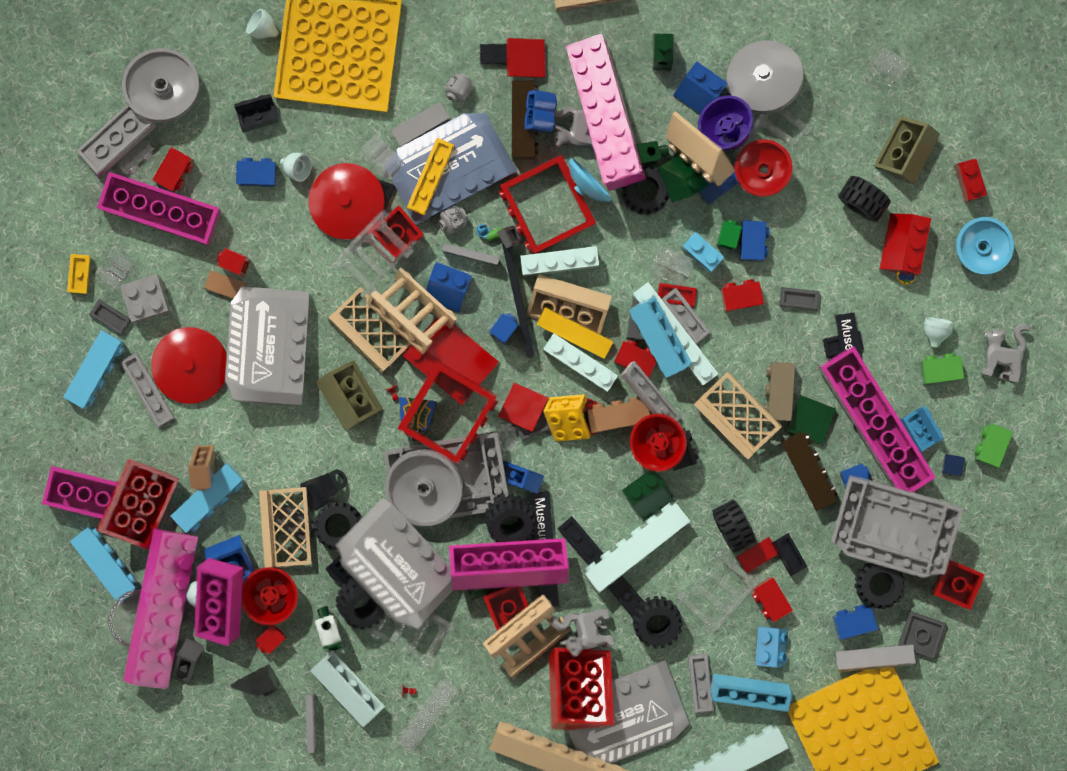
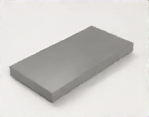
(114, 140)

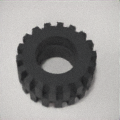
(864, 198)
(646, 207)
(507, 507)
(325, 514)
(734, 526)
(884, 601)
(358, 617)
(661, 636)

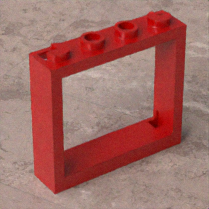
(515, 213)
(480, 422)

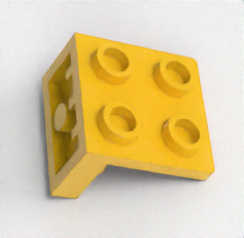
(566, 417)

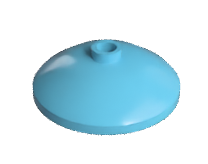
(587, 183)
(996, 239)

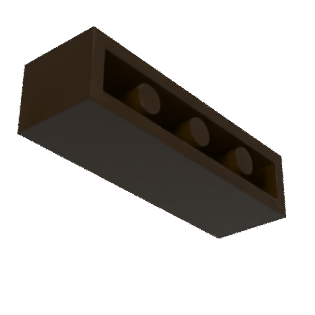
(522, 140)
(809, 471)

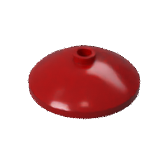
(760, 155)

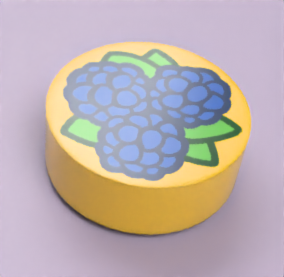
(905, 279)

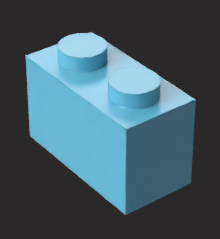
(702, 252)

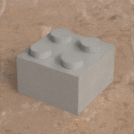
(145, 298)

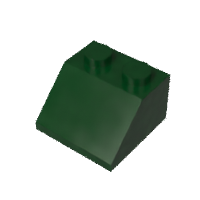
(681, 179)
(648, 494)

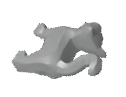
(579, 133)
(1007, 357)
(587, 629)

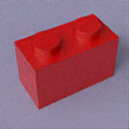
(173, 170)
(970, 180)
(233, 262)
(742, 296)
(631, 352)
(772, 600)

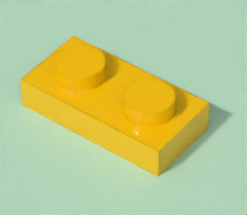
(79, 274)

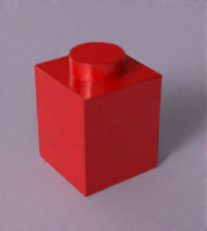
(270, 639)

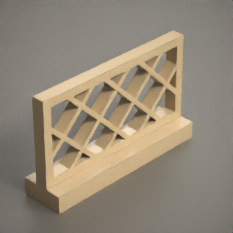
(359, 341)
(728, 429)
(268, 527)

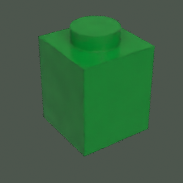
(729, 234)

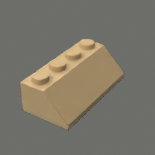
(698, 150)
(570, 301)

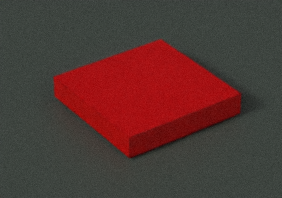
(525, 57)
(523, 407)

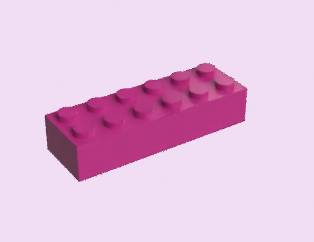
(159, 209)
(508, 564)

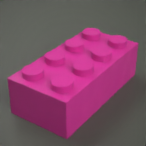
(78, 492)
(218, 601)

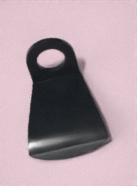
(323, 488)

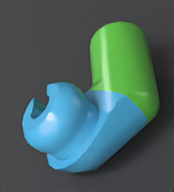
(486, 233)

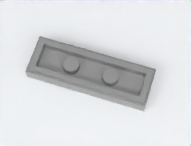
(420, 124)
(470, 254)
(686, 317)
(700, 683)
(311, 723)

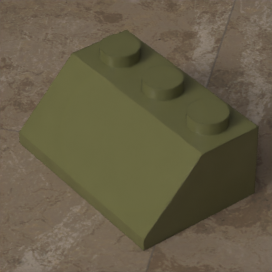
(907, 149)
(349, 395)

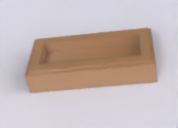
(223, 284)

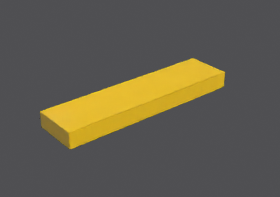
(430, 176)
(574, 332)

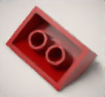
(905, 244)

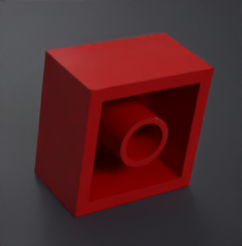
(403, 227)
(958, 584)
(505, 604)

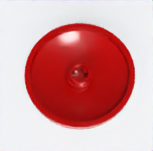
(345, 200)
(189, 365)

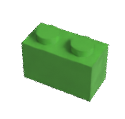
(942, 369)
(993, 445)

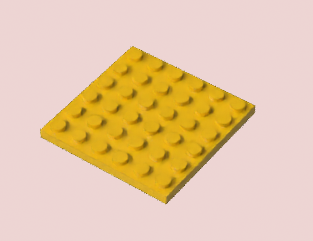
(338, 52)
(862, 725)

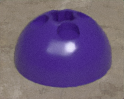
(719, 118)

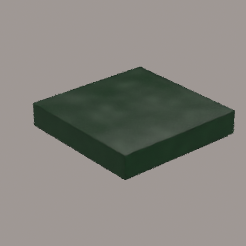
(811, 418)

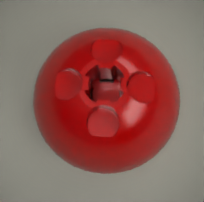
(649, 446)
(257, 598)

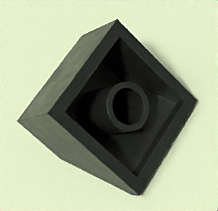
(258, 683)

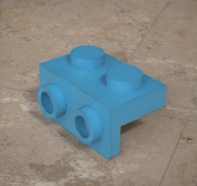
(922, 428)
(771, 647)

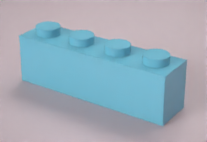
(660, 336)
(94, 369)
(202, 503)
(103, 562)
(750, 692)

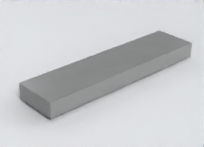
(147, 390)
(647, 391)
(875, 658)

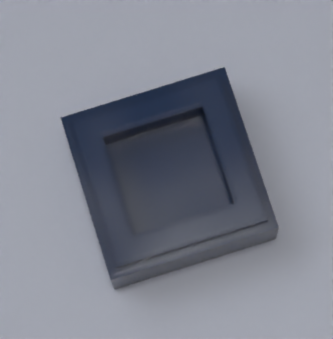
(953, 465)

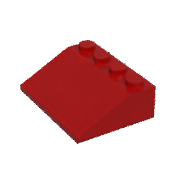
(459, 353)
(138, 503)
(580, 689)

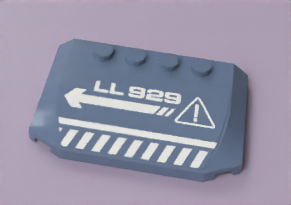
(473, 165)

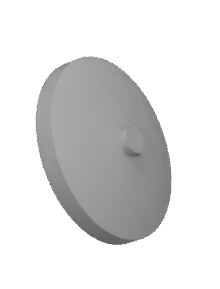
(765, 76)
(160, 85)
(424, 487)

